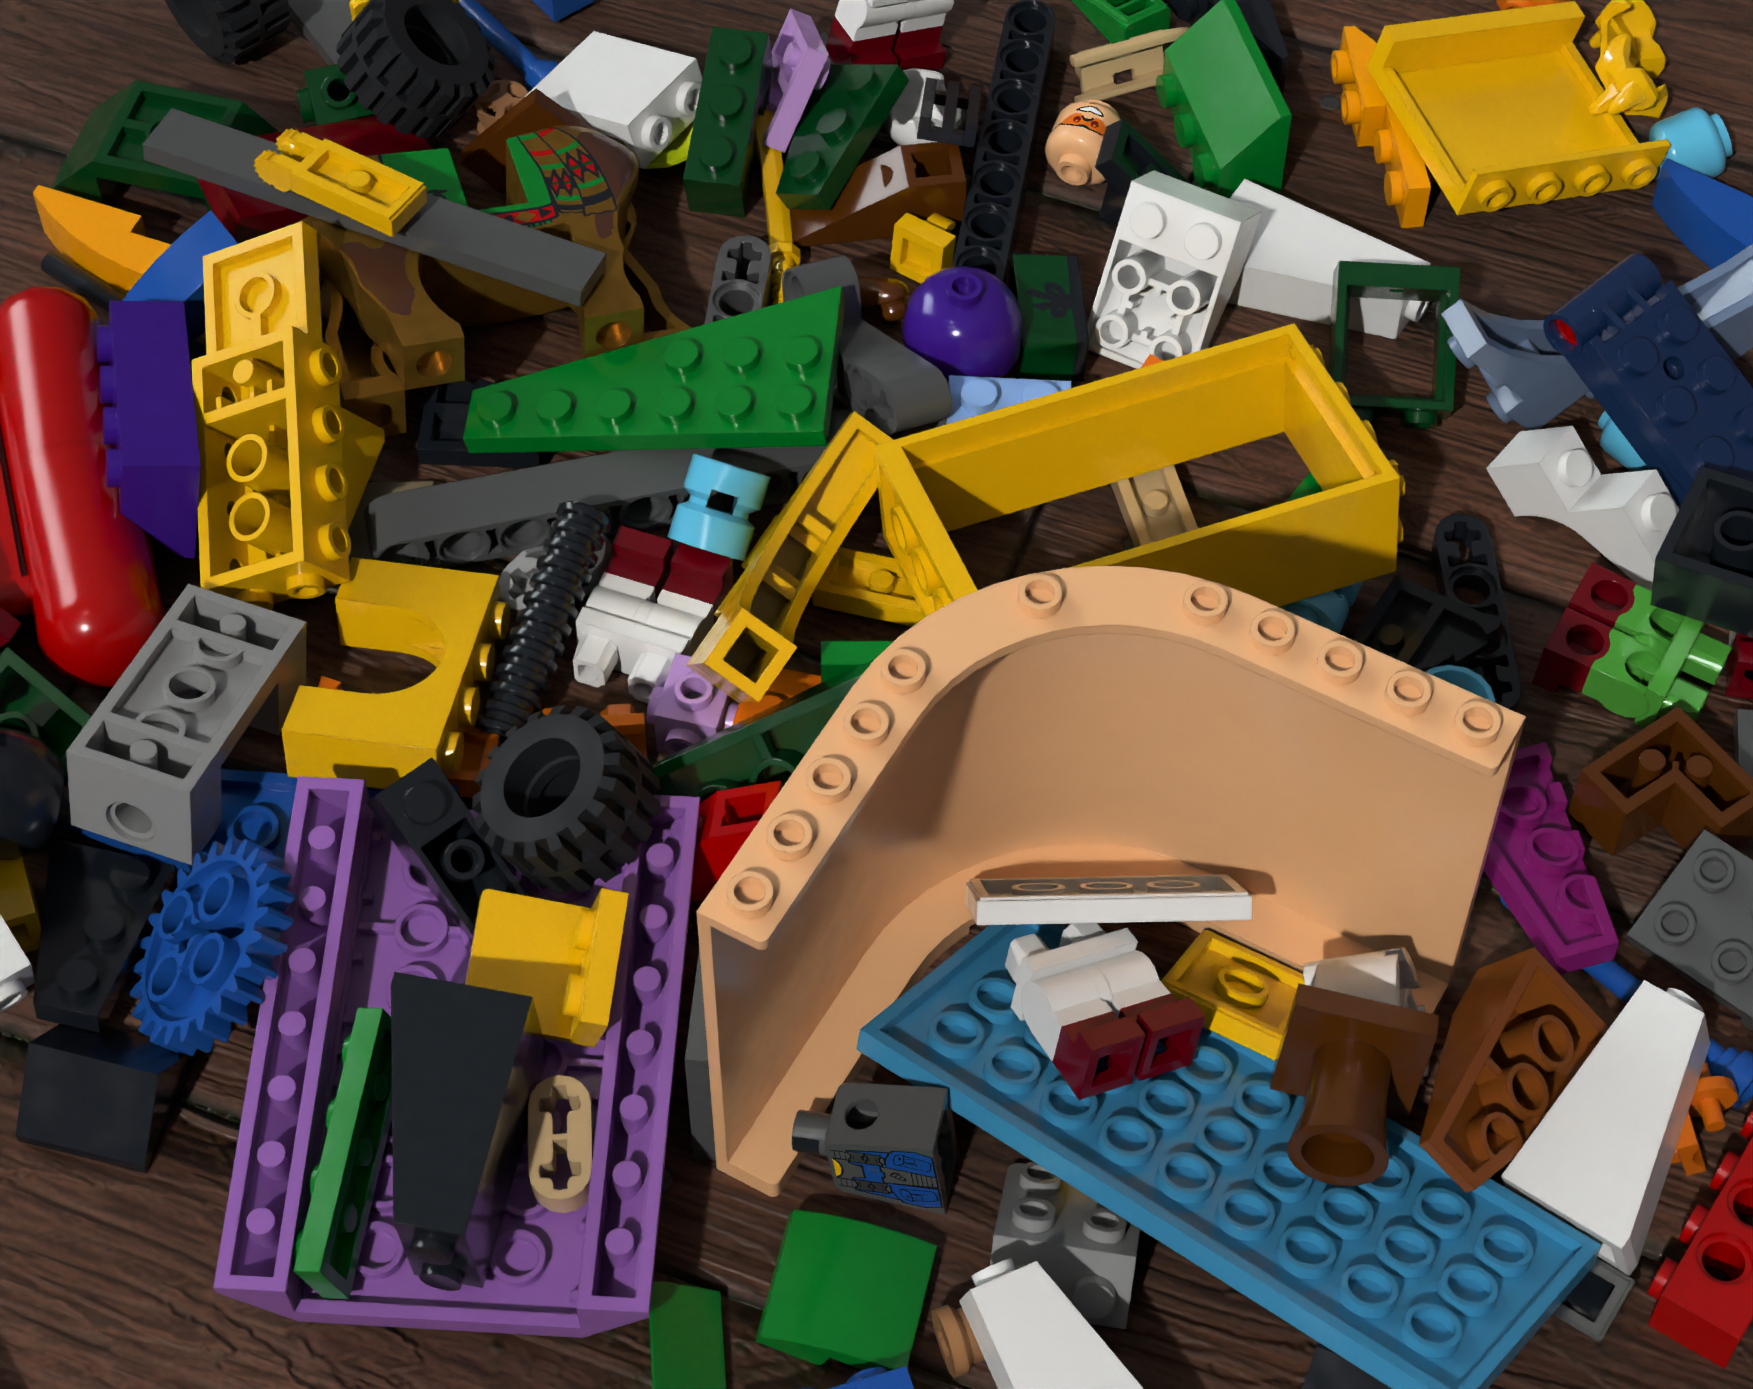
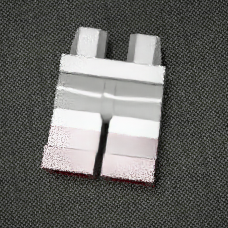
(889, 33)
(648, 610)
(1100, 1002)

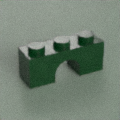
(722, 136)

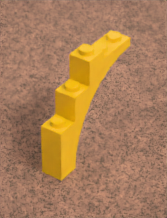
(785, 565)

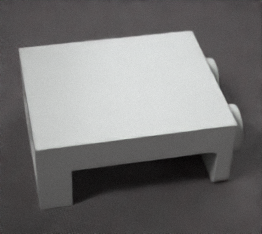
(627, 91)

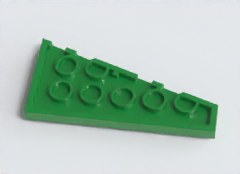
(715, 385)

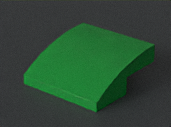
(846, 1292)

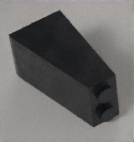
(458, 1119)

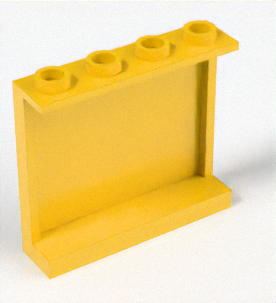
(1505, 109)

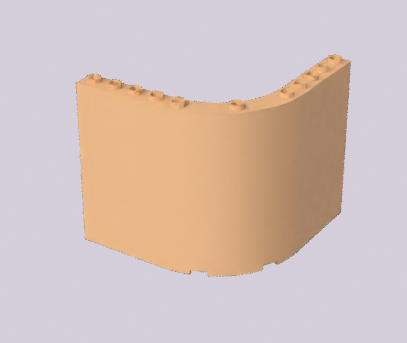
(1087, 736)

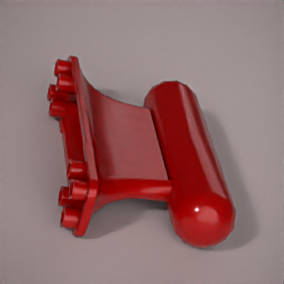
(61, 528)

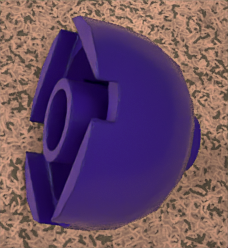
(964, 323)

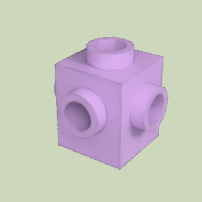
(687, 708)

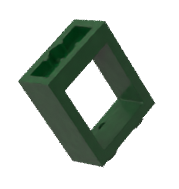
(1397, 282)

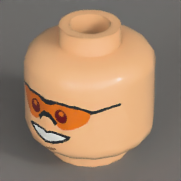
(1077, 141)

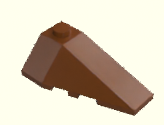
(1505, 1065)

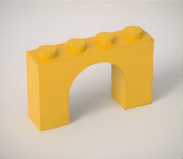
(412, 611)

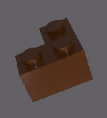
(1665, 778)

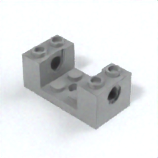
(158, 740)

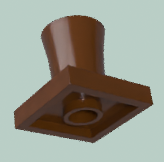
(1354, 1069)

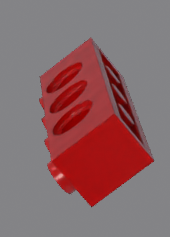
(1691, 1303)

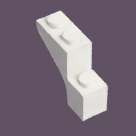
(1617, 513)

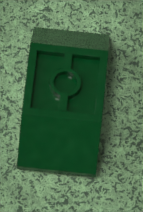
(113, 136)

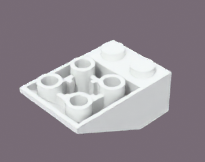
(1169, 270)

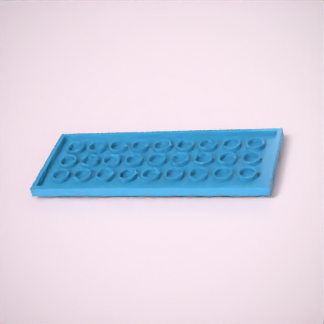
(1382, 1272)

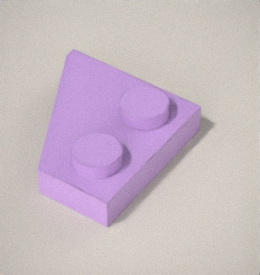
(798, 68)

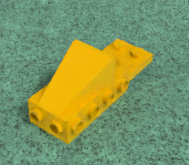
(271, 433)

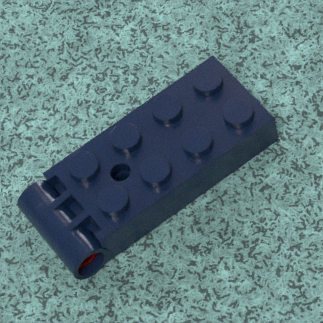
(1658, 374)

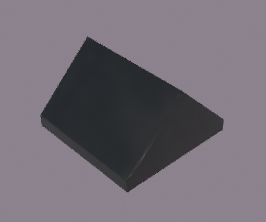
(100, 1094)

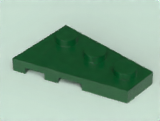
(837, 132)

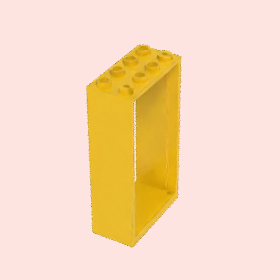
(1146, 424)

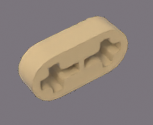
(545, 1143)

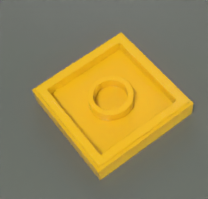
(1237, 990)

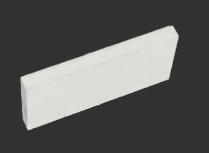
(1107, 899)

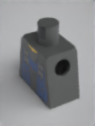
(886, 1143)

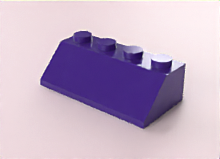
(151, 419)

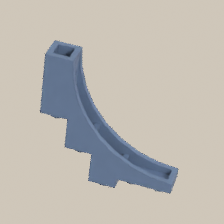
(1537, 383)

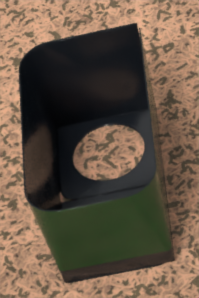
(1052, 317)

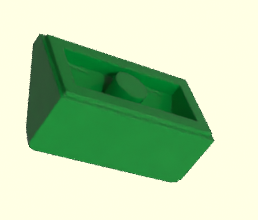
(686, 1337)

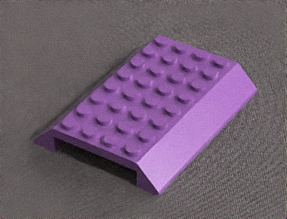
(354, 925)

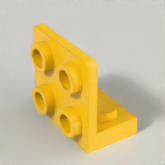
(555, 955)

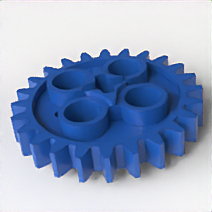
(212, 946)

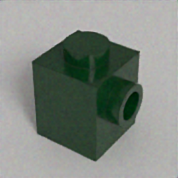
(328, 98)

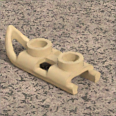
(1139, 53)

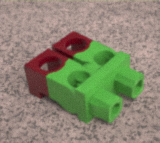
(1629, 651)

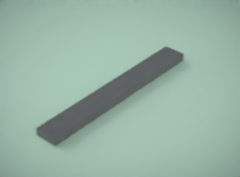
(437, 230)

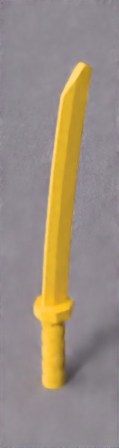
(783, 251)

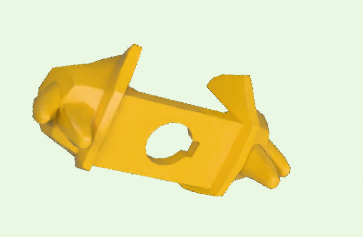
(1628, 60)

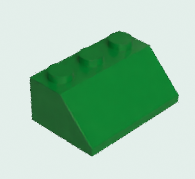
(1225, 103)

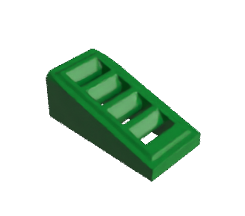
(1114, 22)

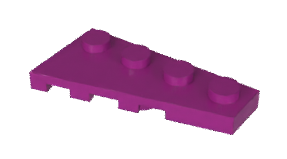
(1542, 872)

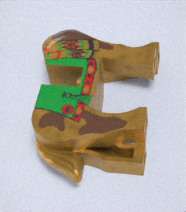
(408, 309)

